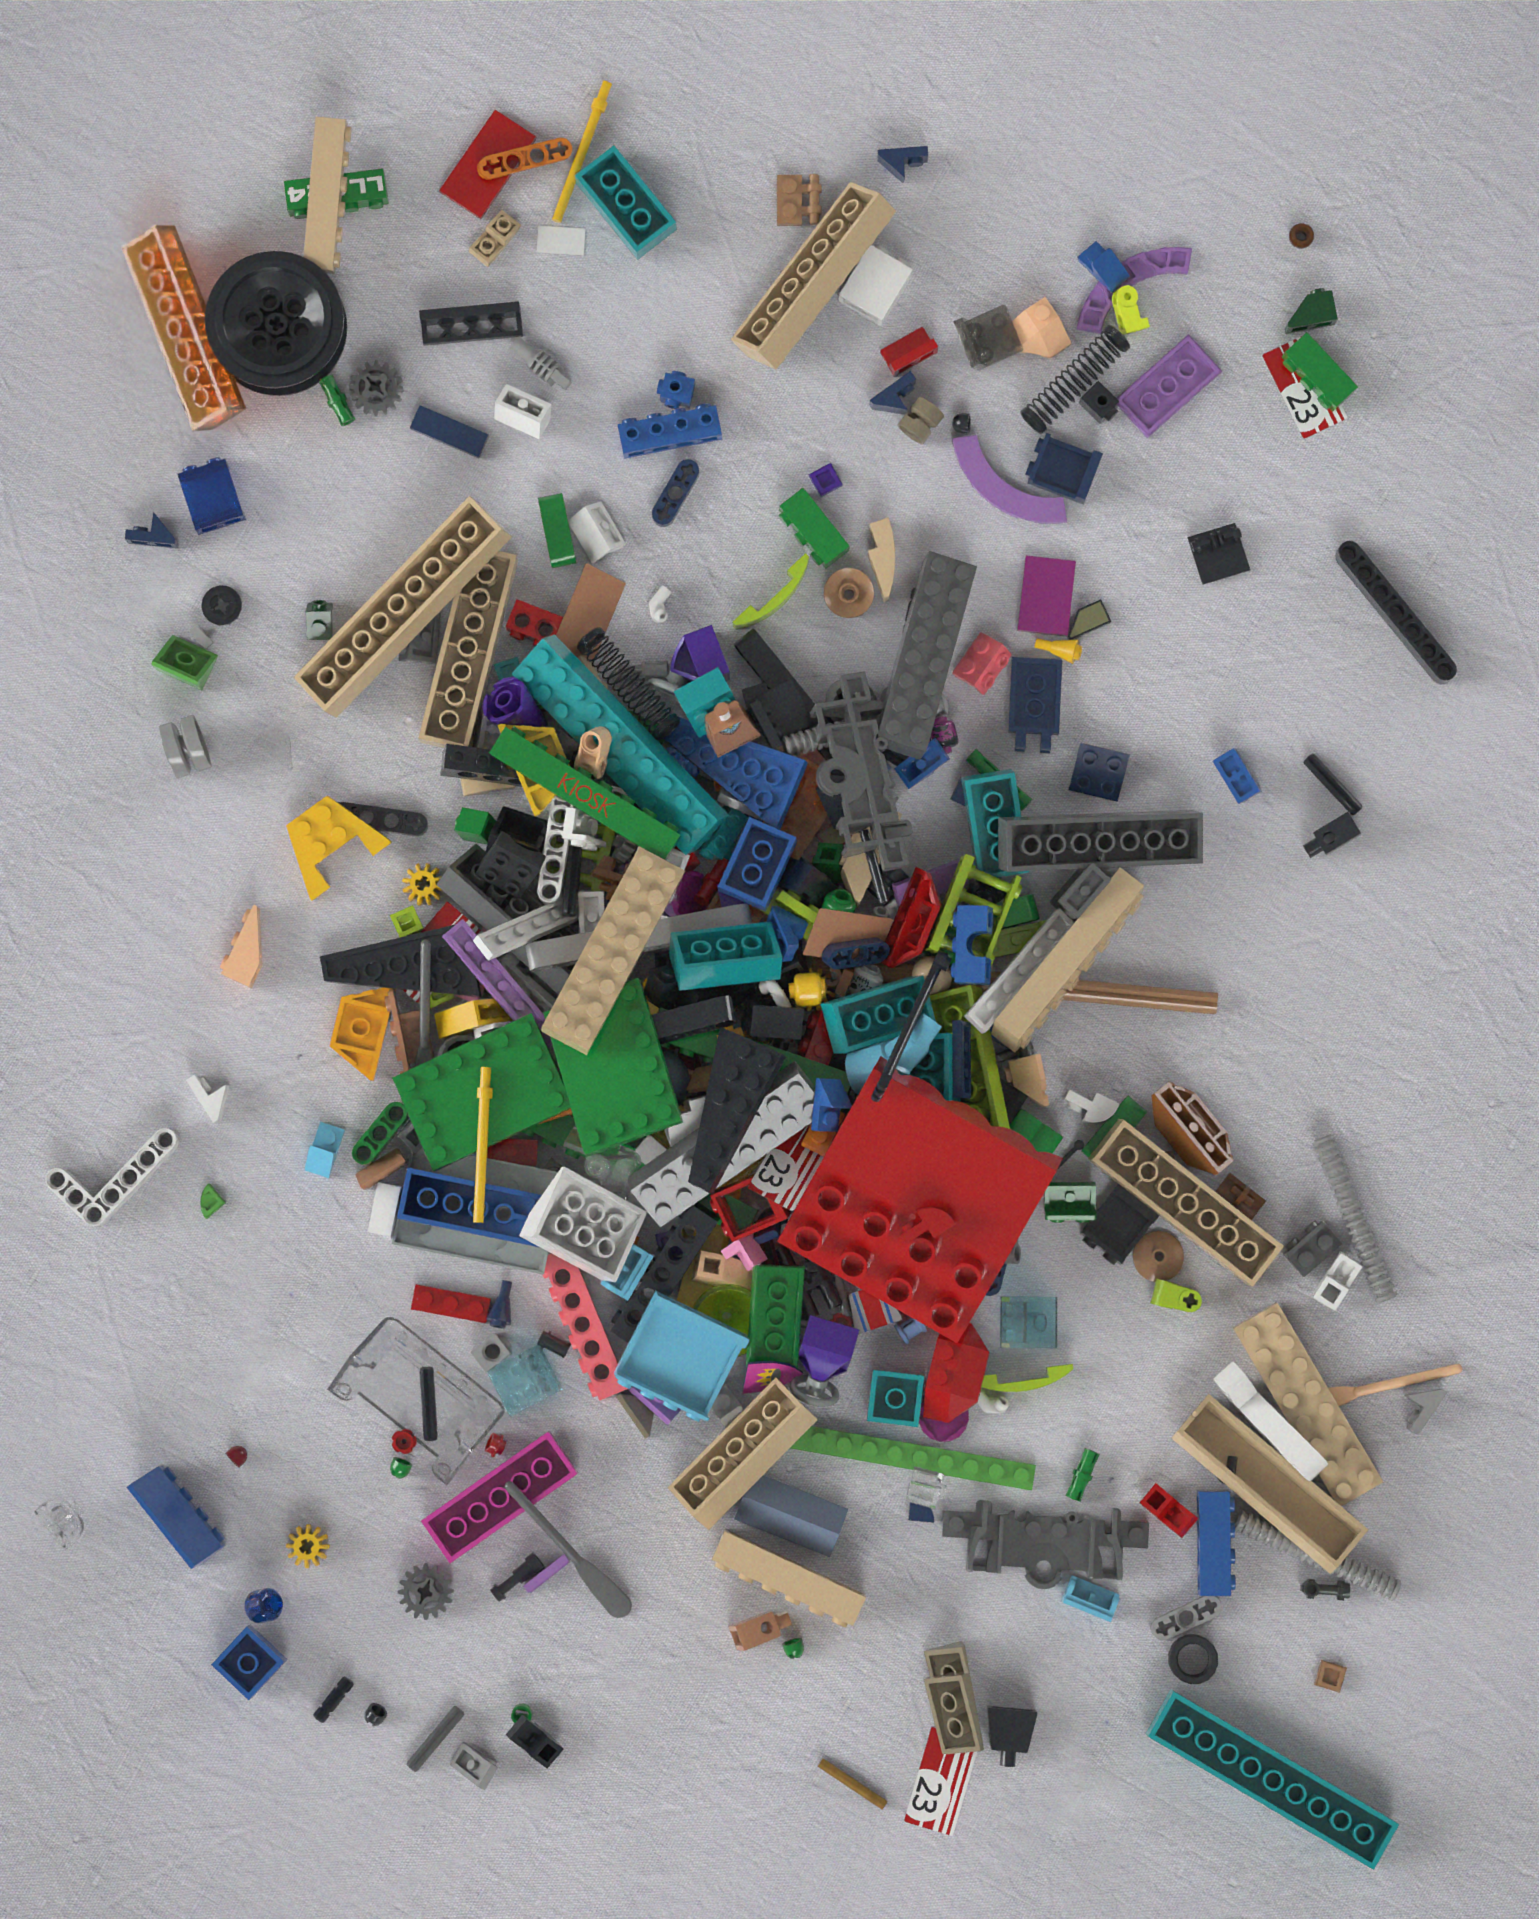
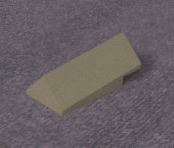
(952, 1699)

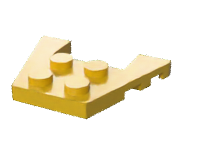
(322, 832)

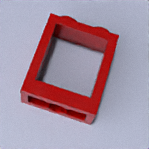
(729, 1224)

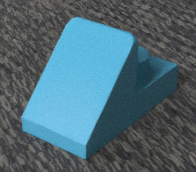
(324, 1150)

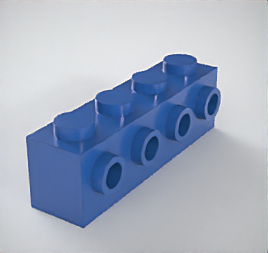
(669, 431)
(1214, 1543)

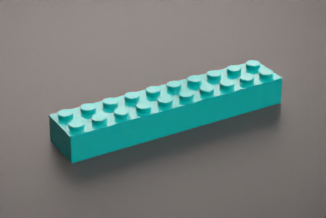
(634, 756)
(1272, 1779)

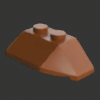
(1191, 1128)

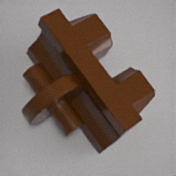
(605, 873)
(1240, 1196)

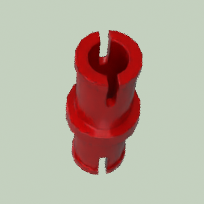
(710, 883)

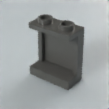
(1080, 891)

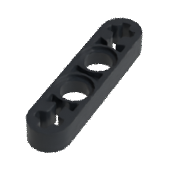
(380, 814)

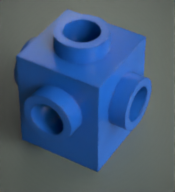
(682, 396)

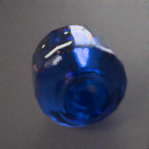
(263, 1605)

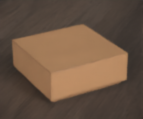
(1330, 1676)

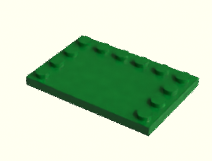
(623, 1081)
(444, 1091)

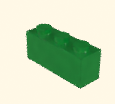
(1319, 372)
(813, 528)

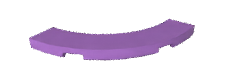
(1140, 267)
(999, 493)

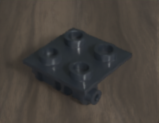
(1219, 553)

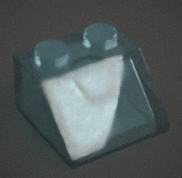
(1028, 1322)

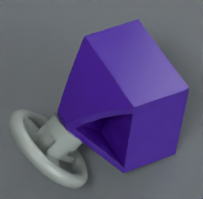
(693, 657)
(824, 1354)

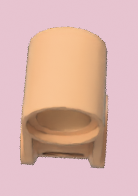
(593, 756)

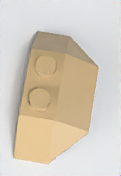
(856, 871)

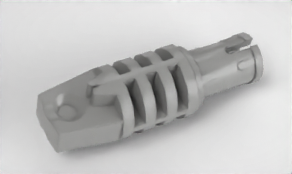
(541, 364)

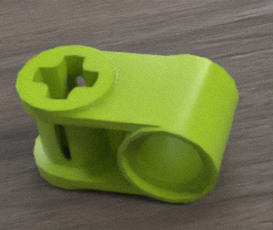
(1171, 1296)

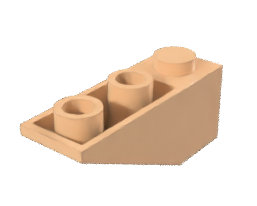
(246, 956)
(716, 1270)

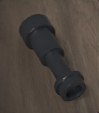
(520, 1574)

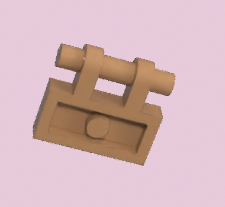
(790, 200)

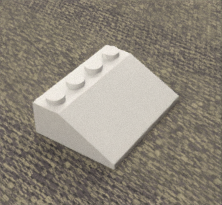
(584, 1225)

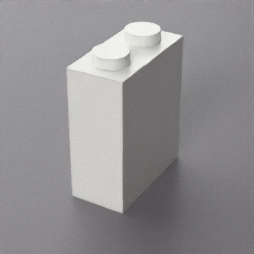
(876, 284)

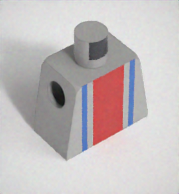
(871, 1312)

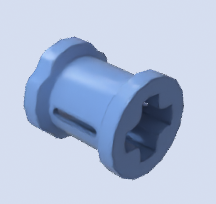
(910, 1329)

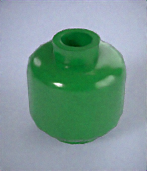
(840, 901)

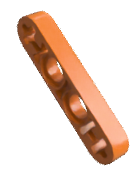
(523, 154)

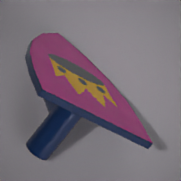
(762, 1373)

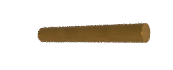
(852, 1784)

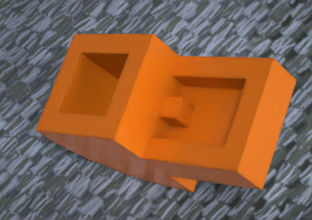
(820, 1140)

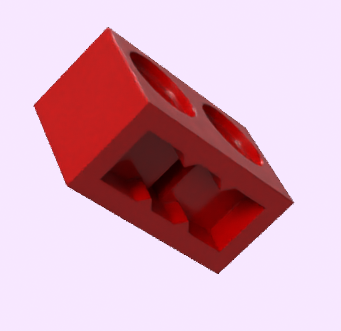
(537, 618)

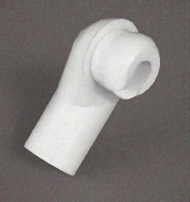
(656, 605)
(776, 992)
(992, 1404)

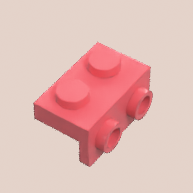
(982, 663)

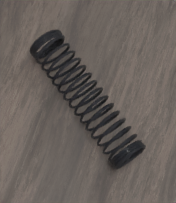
(1116, 339)
(586, 645)

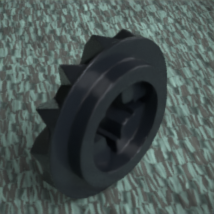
(211, 600)
(978, 889)

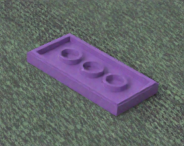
(1168, 386)

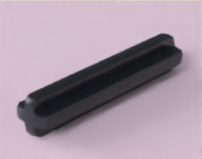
(1331, 782)
(572, 881)
(428, 1403)

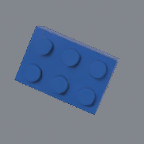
(757, 864)

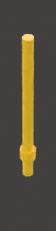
(598, 106)
(484, 1094)

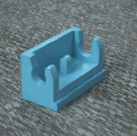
(631, 1273)
(1090, 1598)

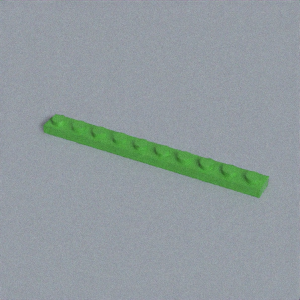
(908, 1455)

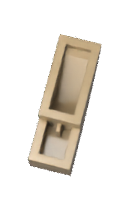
(883, 556)

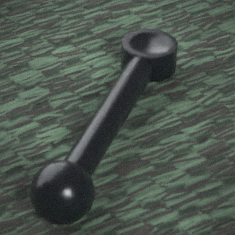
(1078, 1145)

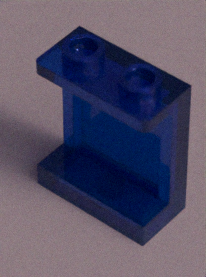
(211, 495)

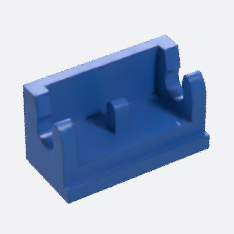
(1237, 775)

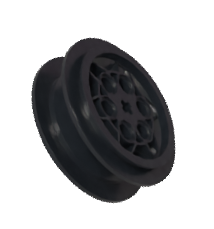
(243, 294)

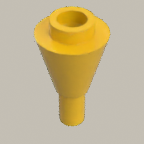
(1066, 649)

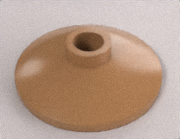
(848, 580)
(1147, 1264)

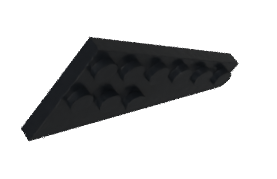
(397, 965)
(735, 1090)

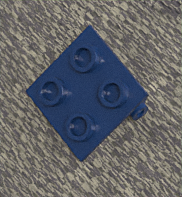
(1099, 772)

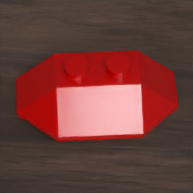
(913, 919)
(955, 1376)

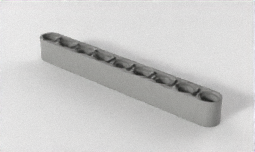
(567, 949)

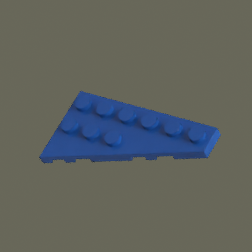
(752, 773)

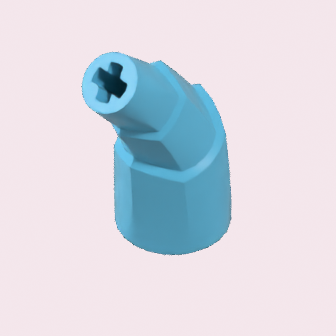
(862, 1061)

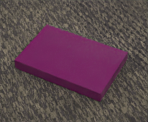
(1046, 596)

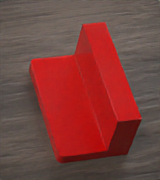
(909, 351)

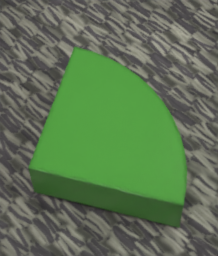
(210, 1201)

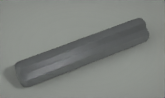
(435, 1739)

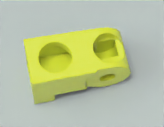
(1127, 311)

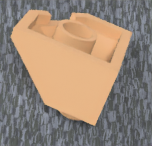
(1041, 330)
(1028, 1077)

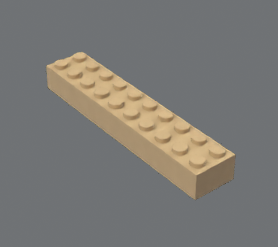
(402, 607)

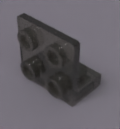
(988, 337)

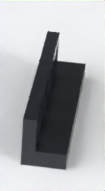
(470, 314)

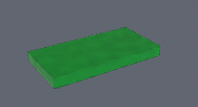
(775, 1313)

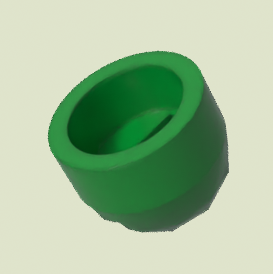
(400, 1468)
(793, 1648)
(522, 1707)

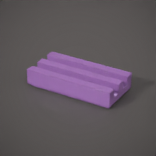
(547, 1573)

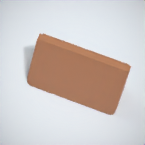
(381, 1169)

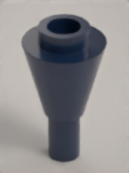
(501, 1312)

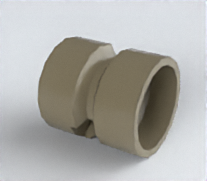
(920, 420)

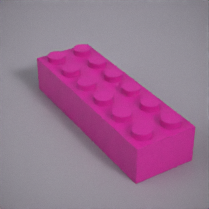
(489, 1506)

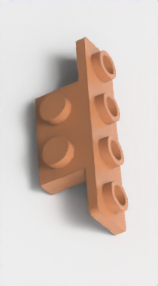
(407, 1029)

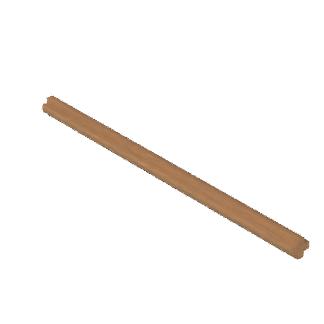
(1086, 991)

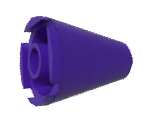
(512, 705)

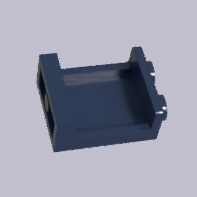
(1063, 469)

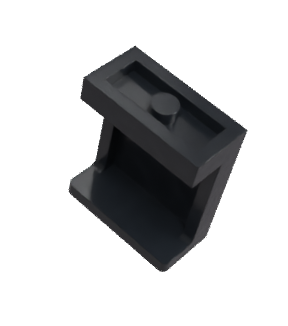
(1118, 1225)

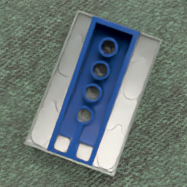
(439, 1211)

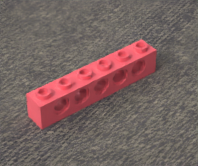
(598, 1387)

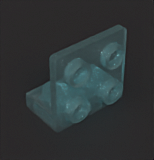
(524, 1380)

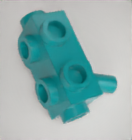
(722, 839)

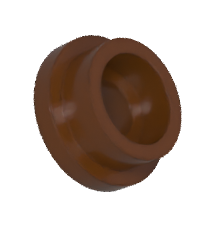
(1306, 230)

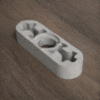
(1188, 1606)

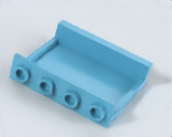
(679, 1356)

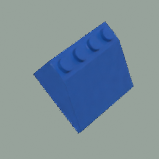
(177, 1516)

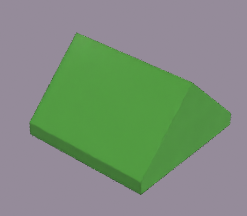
(185, 662)

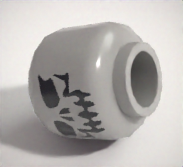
(865, 978)

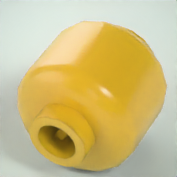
(807, 989)

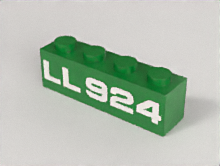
(363, 190)

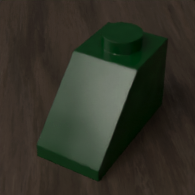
(1314, 312)

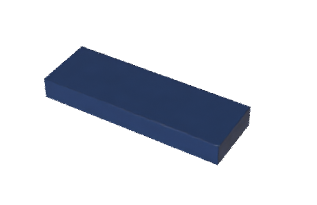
(449, 431)
(961, 1059)

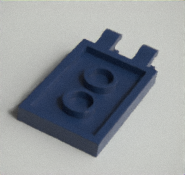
(1035, 700)

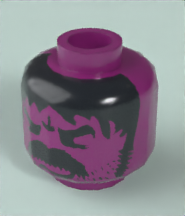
(945, 733)

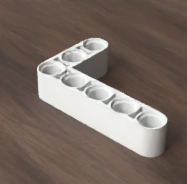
(557, 854)
(118, 1182)
(1269, 1422)

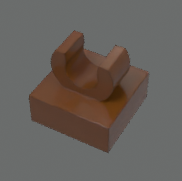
(842, 981)

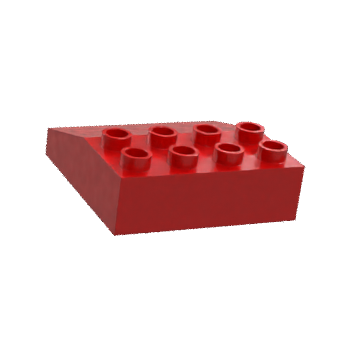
(911, 1156)

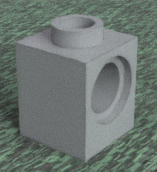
(481, 1356)

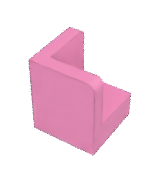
(747, 1250)

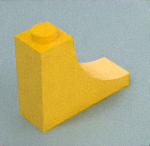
(469, 1016)

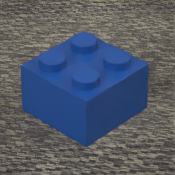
(249, 1662)

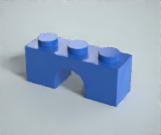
(970, 923)

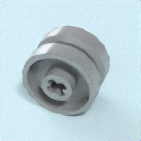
(182, 747)

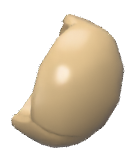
(944, 978)

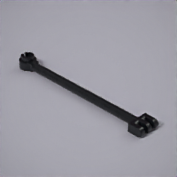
(940, 963)

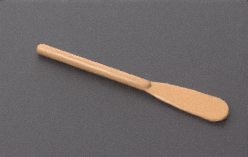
(1346, 1394)

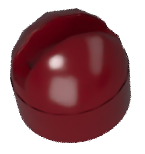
(237, 1455)

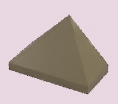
(638, 1412)

